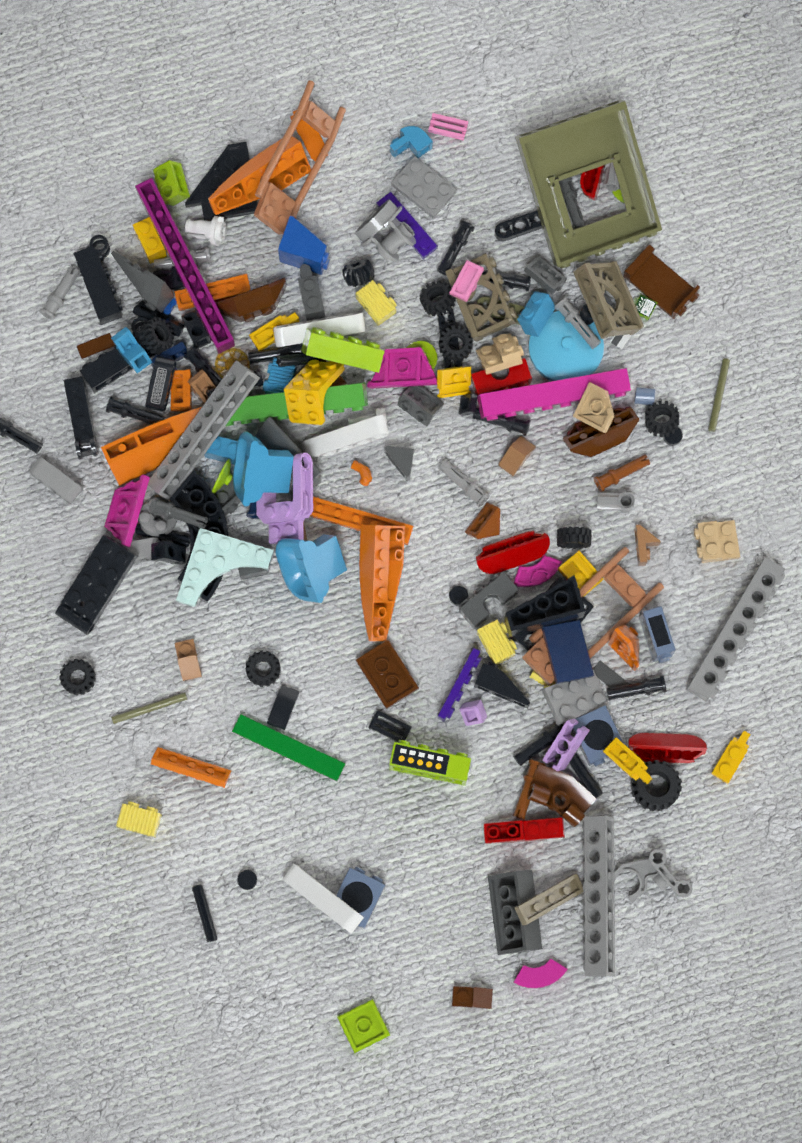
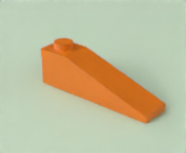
(626, 645)

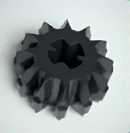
(358, 272)

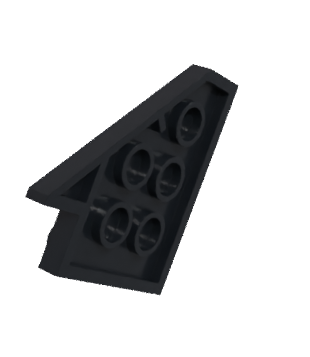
(228, 162)

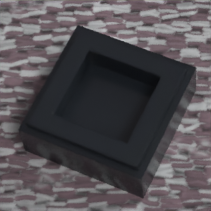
(468, 404)

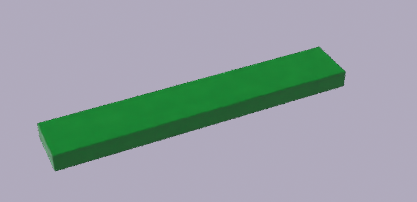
(288, 747)

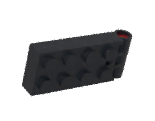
(96, 584)

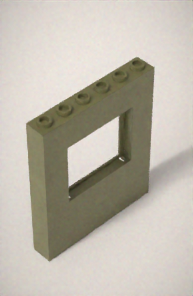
(577, 147)

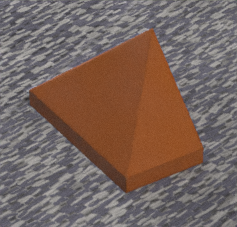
(486, 523)

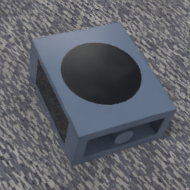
(657, 634)
(600, 735)
(361, 893)

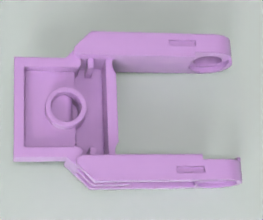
(287, 517)

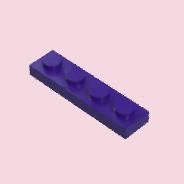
(424, 244)
(463, 678)

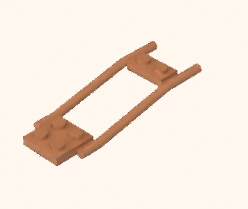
(274, 205)
(624, 585)

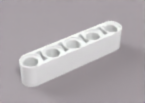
(343, 324)
(346, 438)
(323, 898)

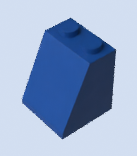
(302, 247)

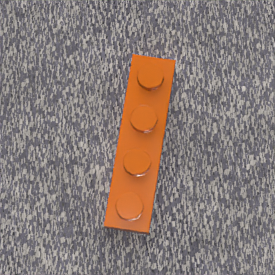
(219, 291)
(190, 767)

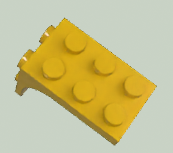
(307, 391)

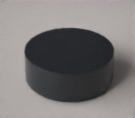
(673, 439)
(458, 595)
(247, 880)

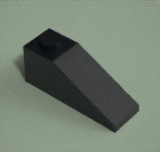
(498, 684)

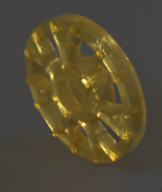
(230, 361)

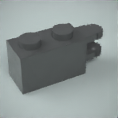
(310, 294)

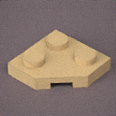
(595, 408)

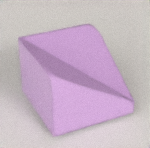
(473, 712)

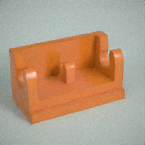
(181, 391)

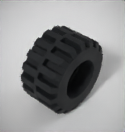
(673, 787)

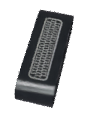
(160, 383)

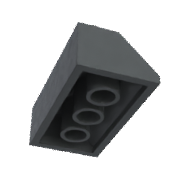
(275, 439)
(507, 892)

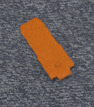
(310, 138)

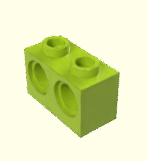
(171, 182)

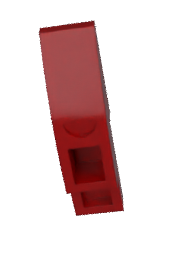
(524, 830)

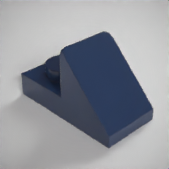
(176, 353)

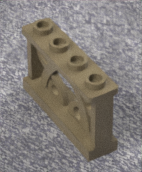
(603, 314)
(475, 322)

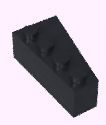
(549, 608)

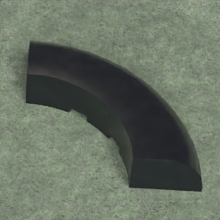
(197, 498)

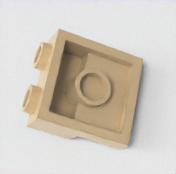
(501, 355)
(717, 541)

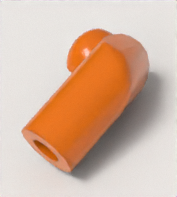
(364, 471)

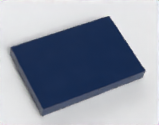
(567, 652)

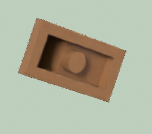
(200, 384)
(644, 539)
(188, 659)

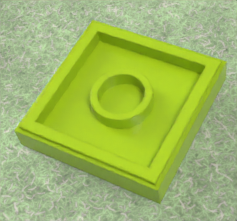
(363, 1026)

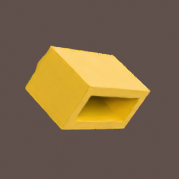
(149, 240)

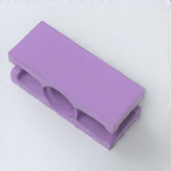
(558, 747)

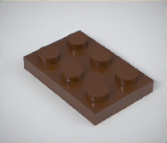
(387, 674)

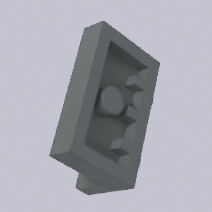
(545, 275)
(420, 404)
(227, 498)

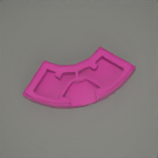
(538, 573)
(540, 976)

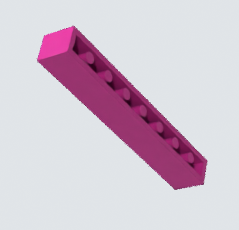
(550, 394)

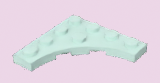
(215, 556)

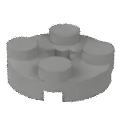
(154, 527)

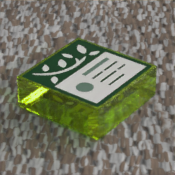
(645, 307)

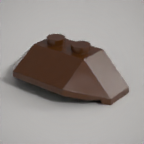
(253, 302)
(590, 441)

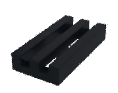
(405, 734)

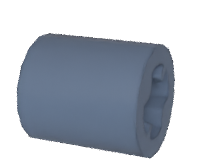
(644, 396)

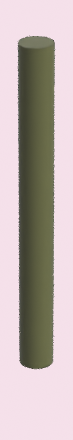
(719, 395)
(149, 708)

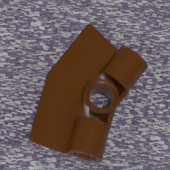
(573, 797)

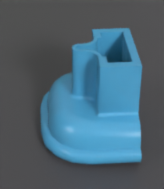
(259, 469)
(310, 565)

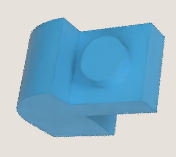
(412, 138)
(131, 350)

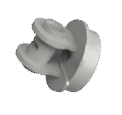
(390, 245)

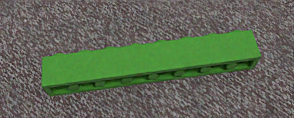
(274, 404)

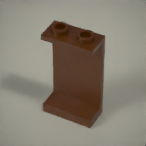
(661, 283)

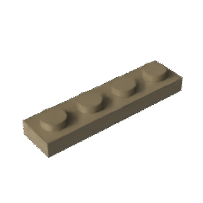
(549, 899)

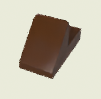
(472, 997)

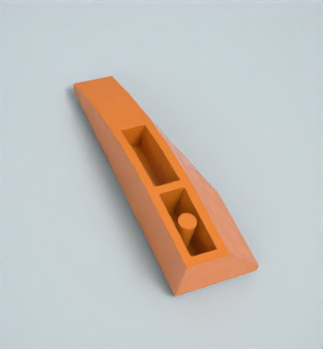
(243, 183)
(145, 448)
(380, 575)

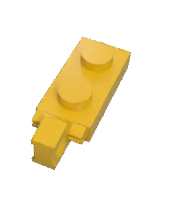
(264, 335)
(731, 758)
(627, 760)

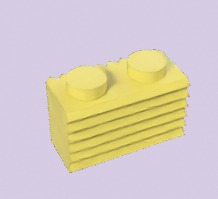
(376, 302)
(496, 642)
(139, 820)

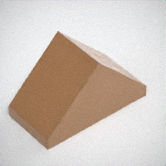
(516, 455)

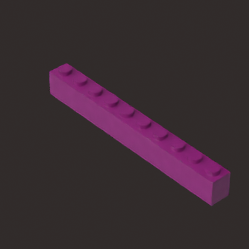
(185, 266)

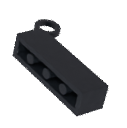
(96, 280)
(110, 364)
(81, 417)

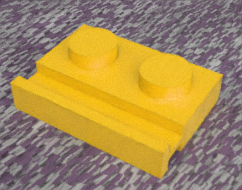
(453, 381)
(581, 568)

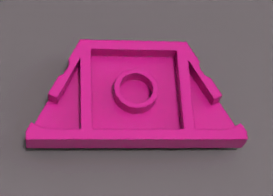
(403, 369)
(126, 509)

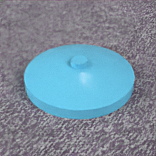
(562, 351)

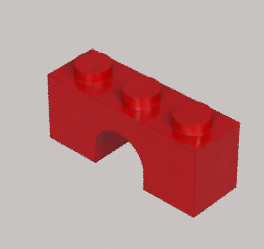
(517, 377)

